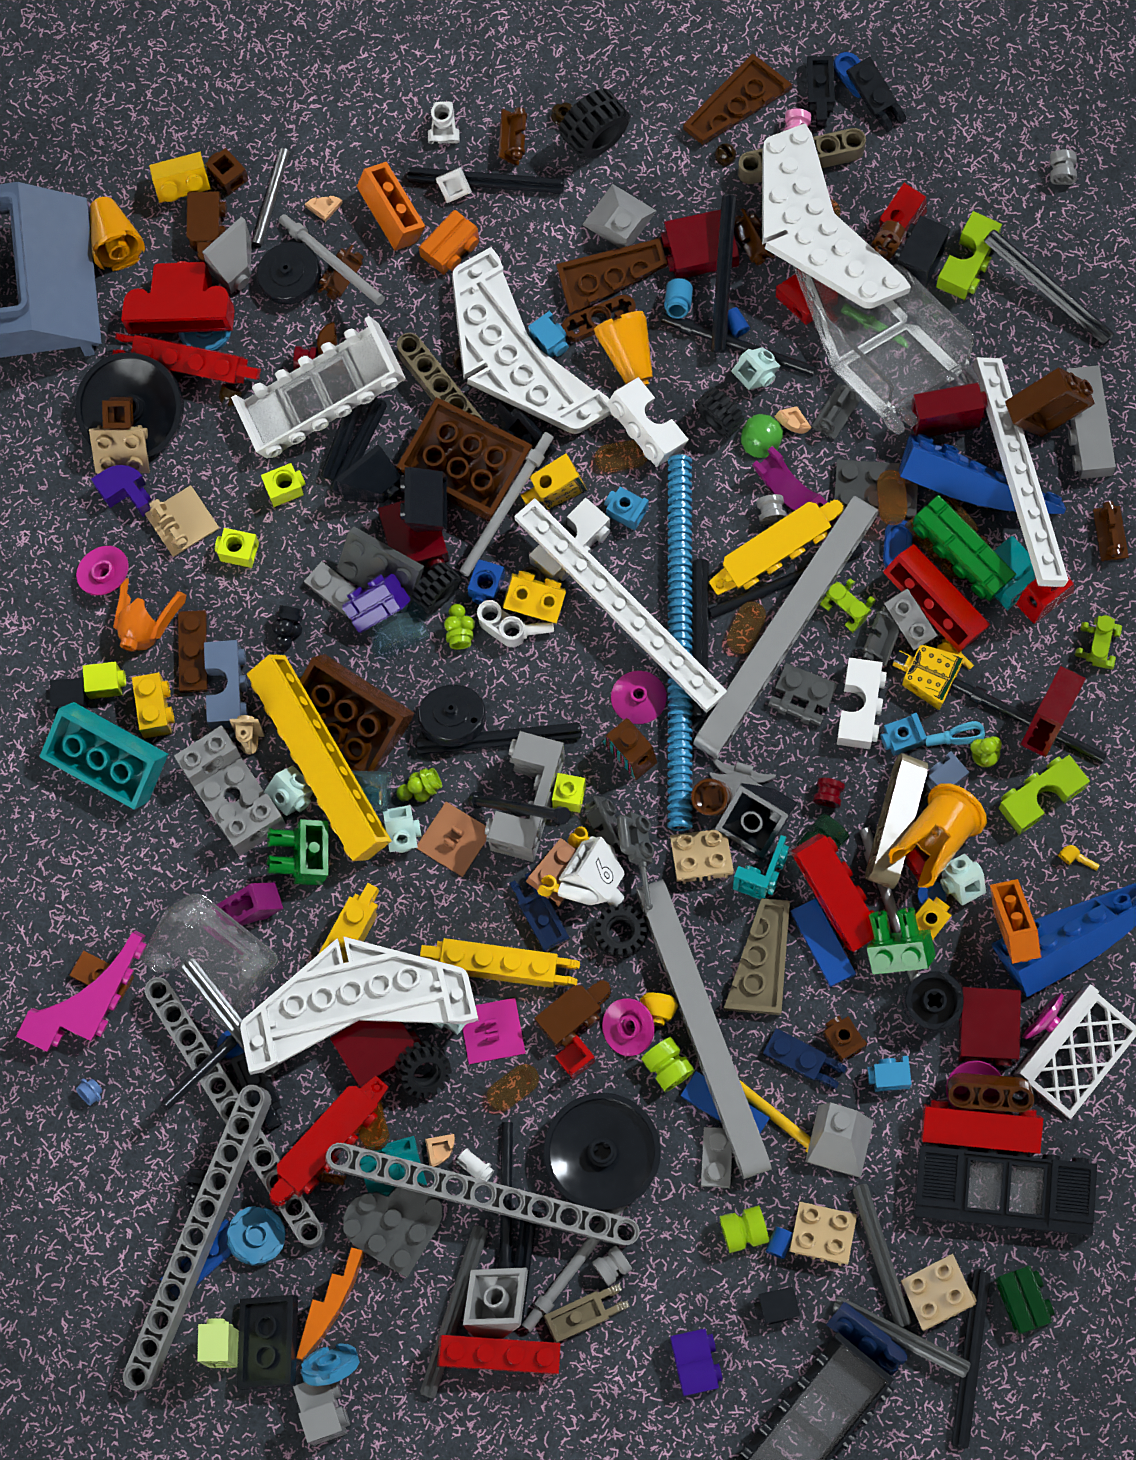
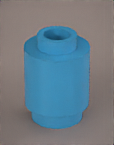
(678, 298)

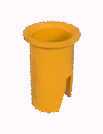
(942, 829)

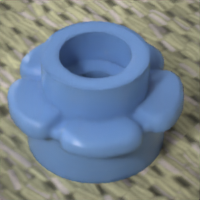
(89, 1091)

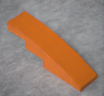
(324, 1314)

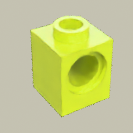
(275, 477)
(243, 557)
(103, 680)
(569, 792)

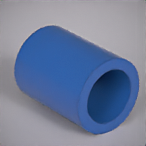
(737, 323)
(779, 1242)

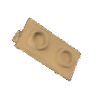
(247, 732)

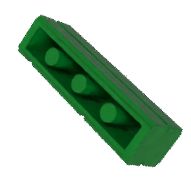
(963, 548)

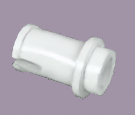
(474, 1165)

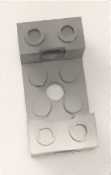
(538, 759)
(213, 769)

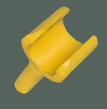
(946, 646)
(1071, 853)

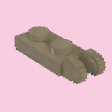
(582, 1314)

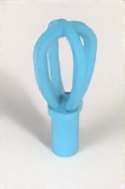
(946, 737)

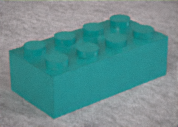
(103, 755)

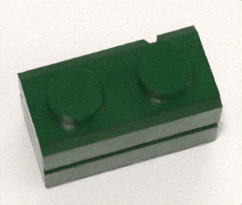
(1024, 1300)

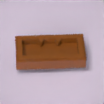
(90, 968)

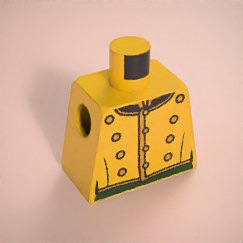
(555, 483)
(929, 673)

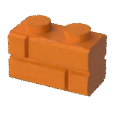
(449, 242)

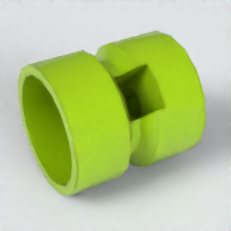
(668, 1065)
(744, 1229)

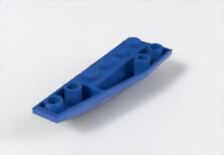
(961, 477)
(1072, 938)

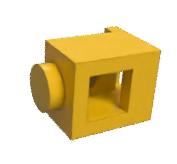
(937, 907)

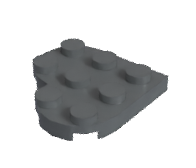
(393, 1225)

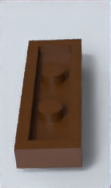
(191, 639)

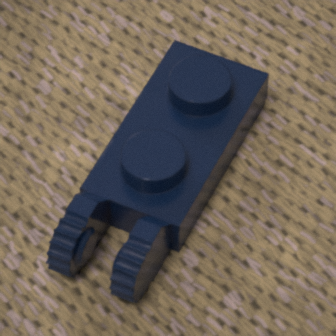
(541, 917)
(802, 1058)
(867, 1338)

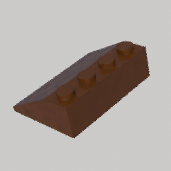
(471, 452)
(357, 714)

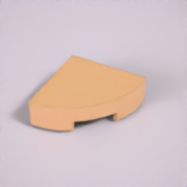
(324, 206)
(793, 420)
(439, 1149)

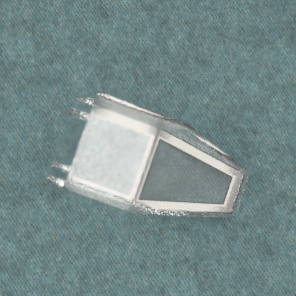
(891, 348)

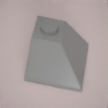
(619, 217)
(230, 257)
(839, 1139)
(495, 1302)

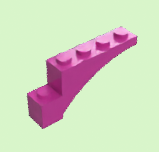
(87, 1009)

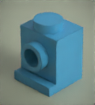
(548, 336)
(630, 515)
(915, 738)
(890, 1074)

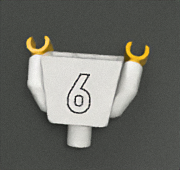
(590, 874)

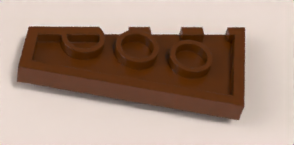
(606, 273)

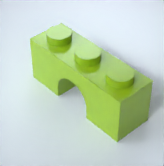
(961, 275)
(1061, 778)

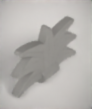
(738, 774)

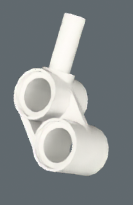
(504, 621)

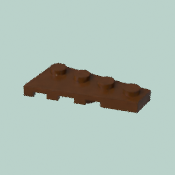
(736, 99)

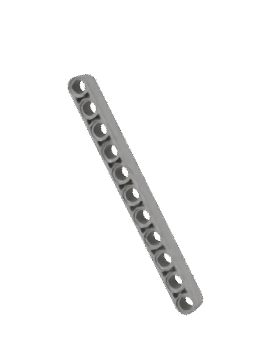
(786, 627)
(704, 1032)
(225, 1100)
(497, 1193)
(185, 1246)

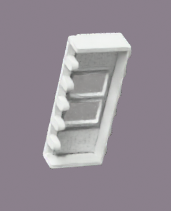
(319, 390)

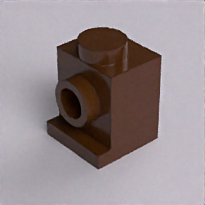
(235, 175)
(117, 412)
(844, 1048)

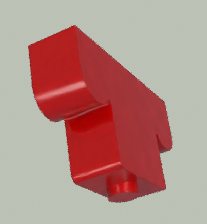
(178, 302)

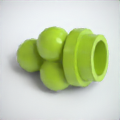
(459, 628)
(986, 751)
(420, 785)

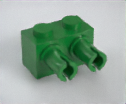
(310, 849)
(899, 951)

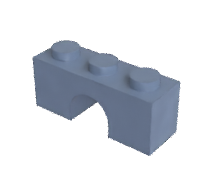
(225, 660)

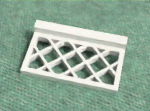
(1052, 1042)

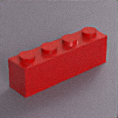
(937, 598)
(835, 890)
(981, 1127)
(498, 1354)

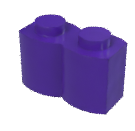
(695, 1362)

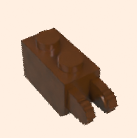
(204, 220)
(573, 1012)

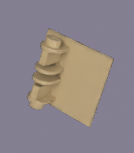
(119, 447)
(181, 520)
(701, 855)
(823, 1233)
(938, 1292)

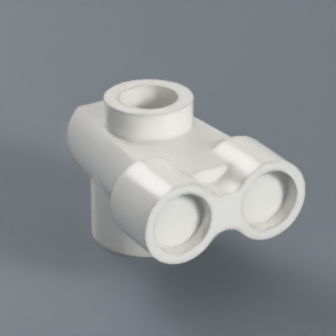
(443, 130)

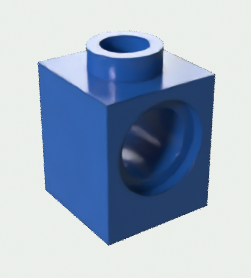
(486, 572)

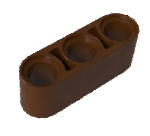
(1001, 1101)

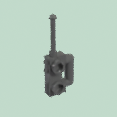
(635, 843)

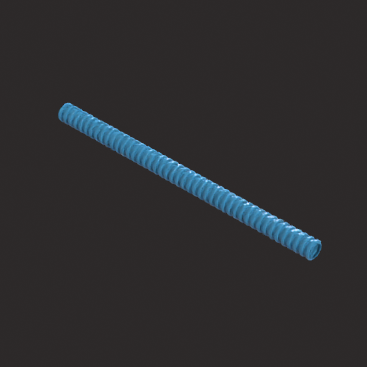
(679, 624)

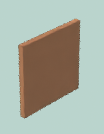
(453, 839)

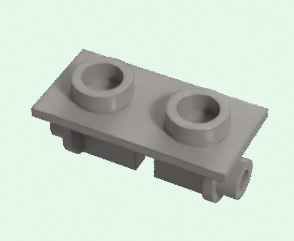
(910, 619)

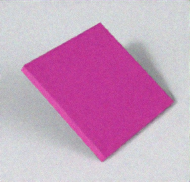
(496, 1032)

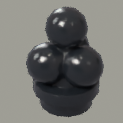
(286, 626)
(193, 1186)

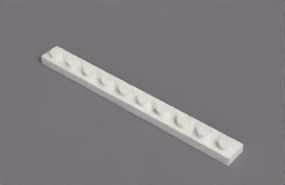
(1021, 476)
(621, 605)

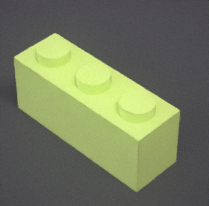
(218, 1344)

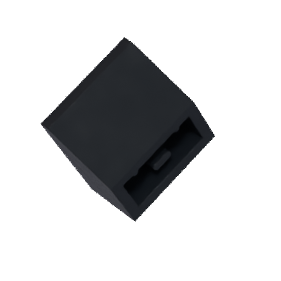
(424, 499)

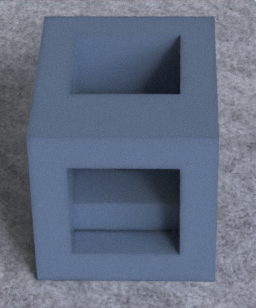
(950, 772)

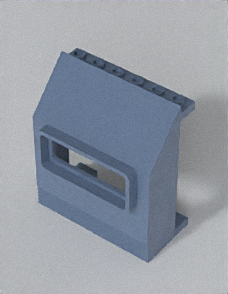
(52, 273)

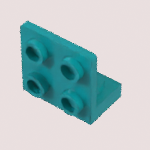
(1019, 561)
(753, 883)
(402, 1148)

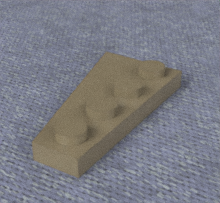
(762, 964)

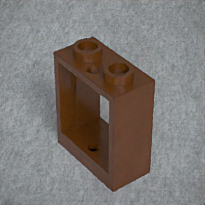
(1050, 402)

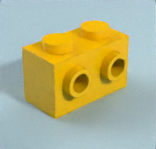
(178, 176)
(534, 597)
(152, 706)

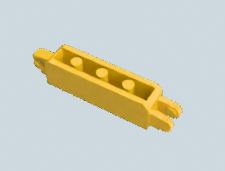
(774, 545)
(354, 919)
(503, 962)

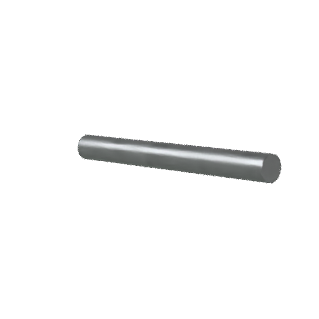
(270, 197)

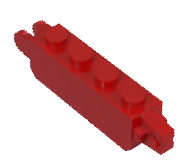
(192, 359)
(338, 1124)

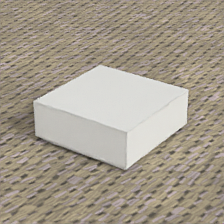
(453, 185)

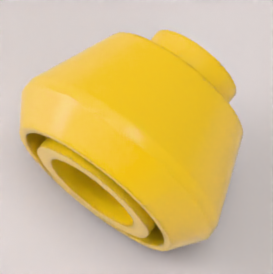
(660, 1006)

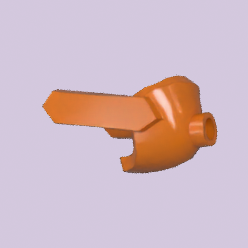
(136, 626)

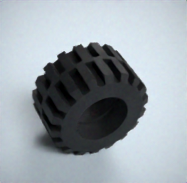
(594, 124)

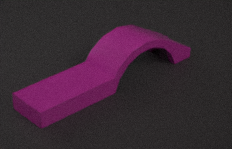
(782, 482)

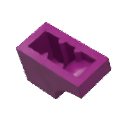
(252, 903)

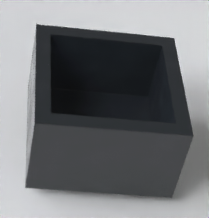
(923, 249)

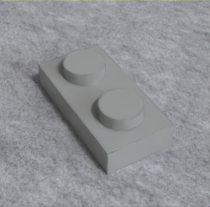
(329, 586)
(716, 1159)

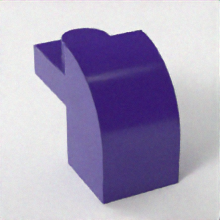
(122, 482)

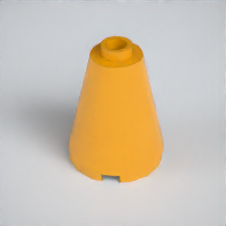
(113, 237)
(627, 345)

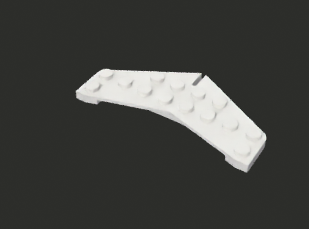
(808, 233)
(514, 366)
(335, 994)

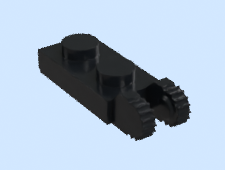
(875, 92)

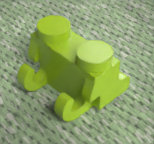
(849, 603)
(1101, 641)

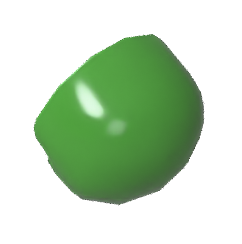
(760, 434)

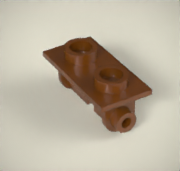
(511, 139)
(746, 228)
(333, 281)
(1110, 532)

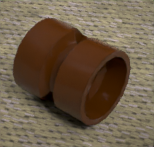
(711, 797)

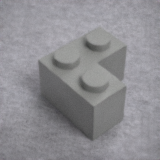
(320, 1412)

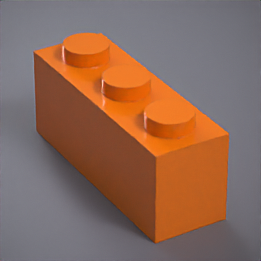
(390, 206)
(1015, 921)

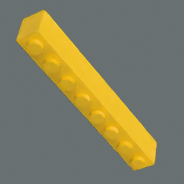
(318, 758)

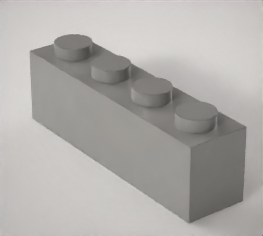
(1091, 431)

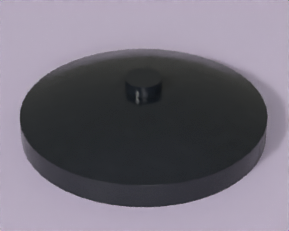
(154, 391)
(602, 1151)

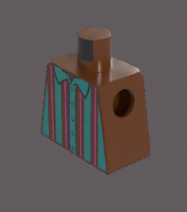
(630, 747)

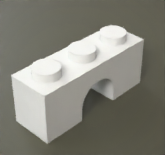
(656, 440)
(589, 525)
(858, 727)

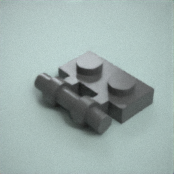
(805, 687)

